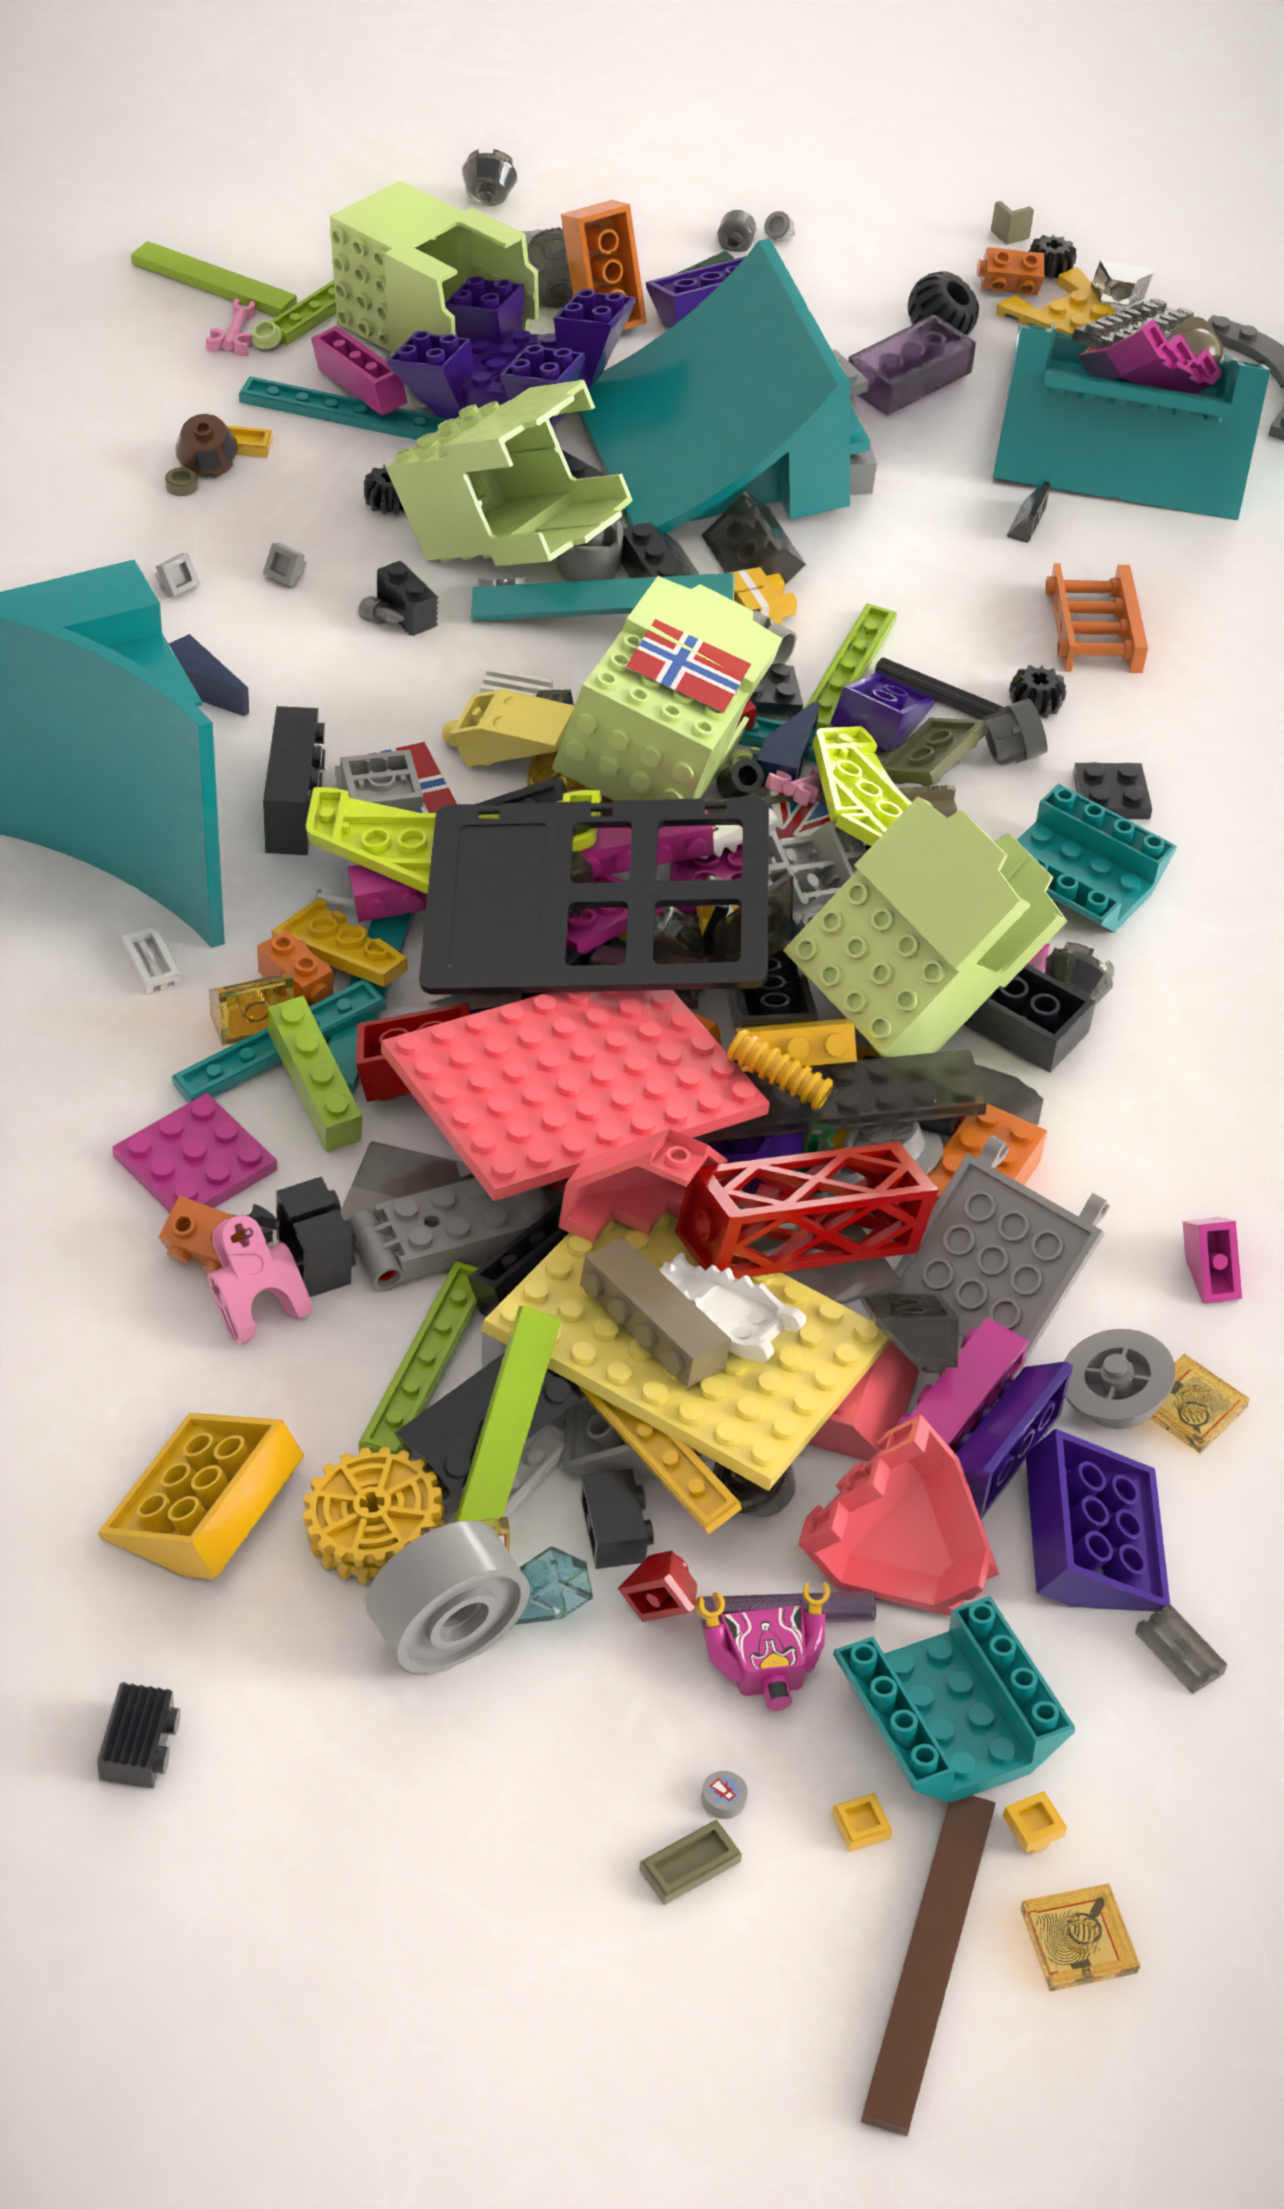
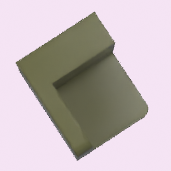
(1011, 225)

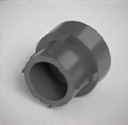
(1015, 733)

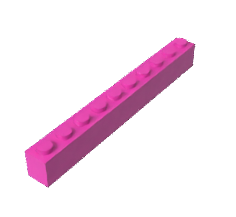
(381, 897)

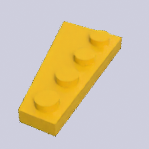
(344, 945)

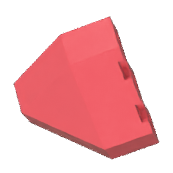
(633, 1183)
(904, 1526)

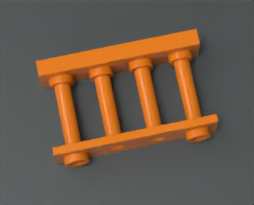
(1124, 607)

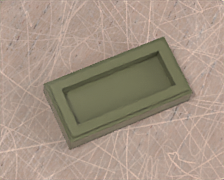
(690, 1861)

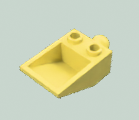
(507, 727)

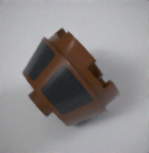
(206, 445)

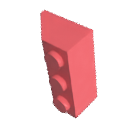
(870, 1407)

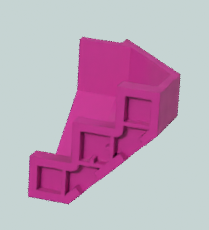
(1153, 361)

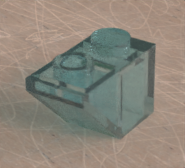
(557, 1586)

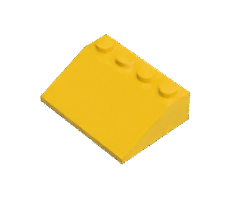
(204, 1492)

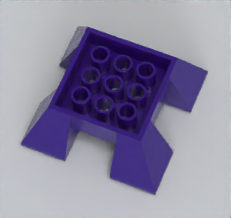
(499, 360)

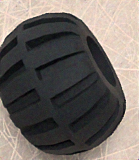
(945, 297)

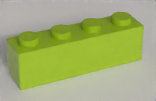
(314, 1073)

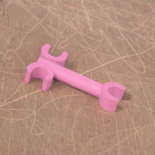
(233, 339)
(802, 789)

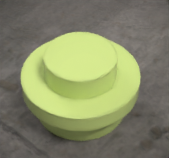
(266, 334)

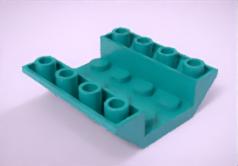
(1095, 857)
(959, 1705)

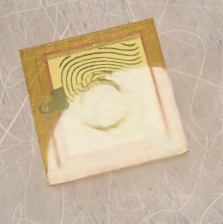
(1199, 1405)
(1079, 1937)

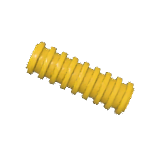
(779, 1069)

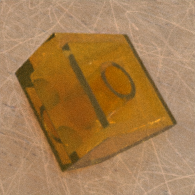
(243, 1006)

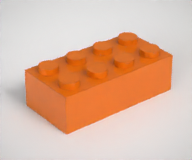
(604, 253)
(1022, 1137)

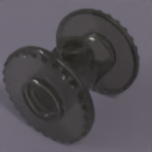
(549, 255)

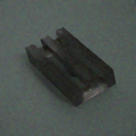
(1186, 1644)

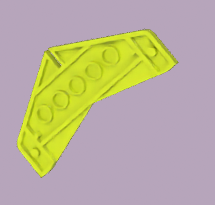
(856, 783)
(393, 838)

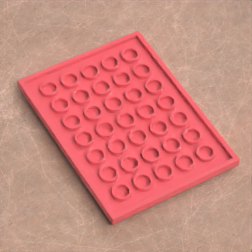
(569, 1078)

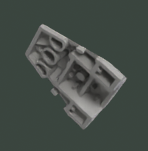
(819, 866)

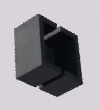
(317, 1234)

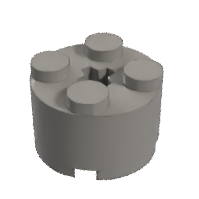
(596, 559)

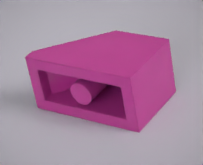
(1213, 1258)

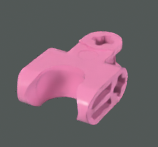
(247, 1270)

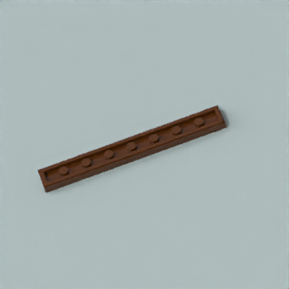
(928, 1966)

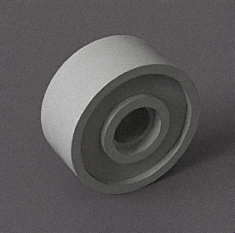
(447, 1597)

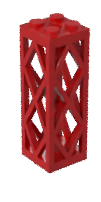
(892, 1191)

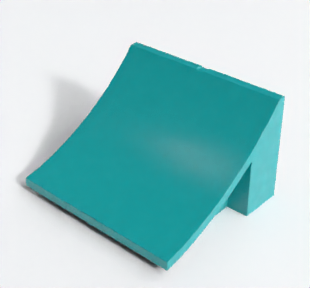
(730, 406)
(1128, 436)
(109, 740)

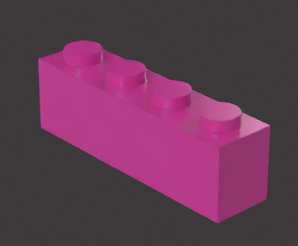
(358, 370)
(962, 1392)

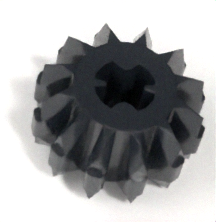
(1058, 254)
(380, 492)
(1041, 687)

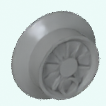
(922, 1145)
(1120, 1377)

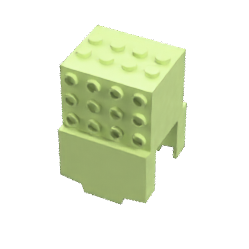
(408, 254)
(502, 484)
(648, 739)
(927, 929)

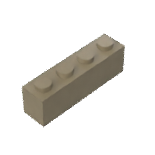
(655, 1312)

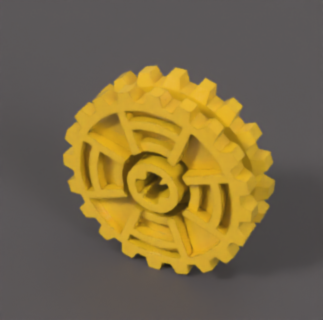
(370, 1510)

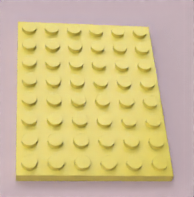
(743, 1416)

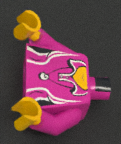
(766, 1647)

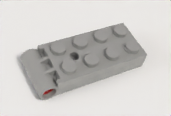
(440, 1226)

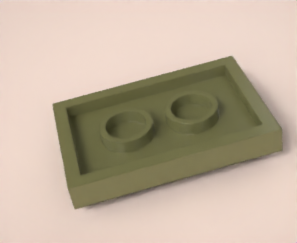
(933, 750)

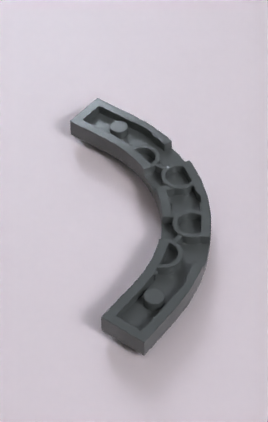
(1258, 347)

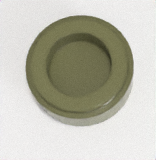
(181, 481)

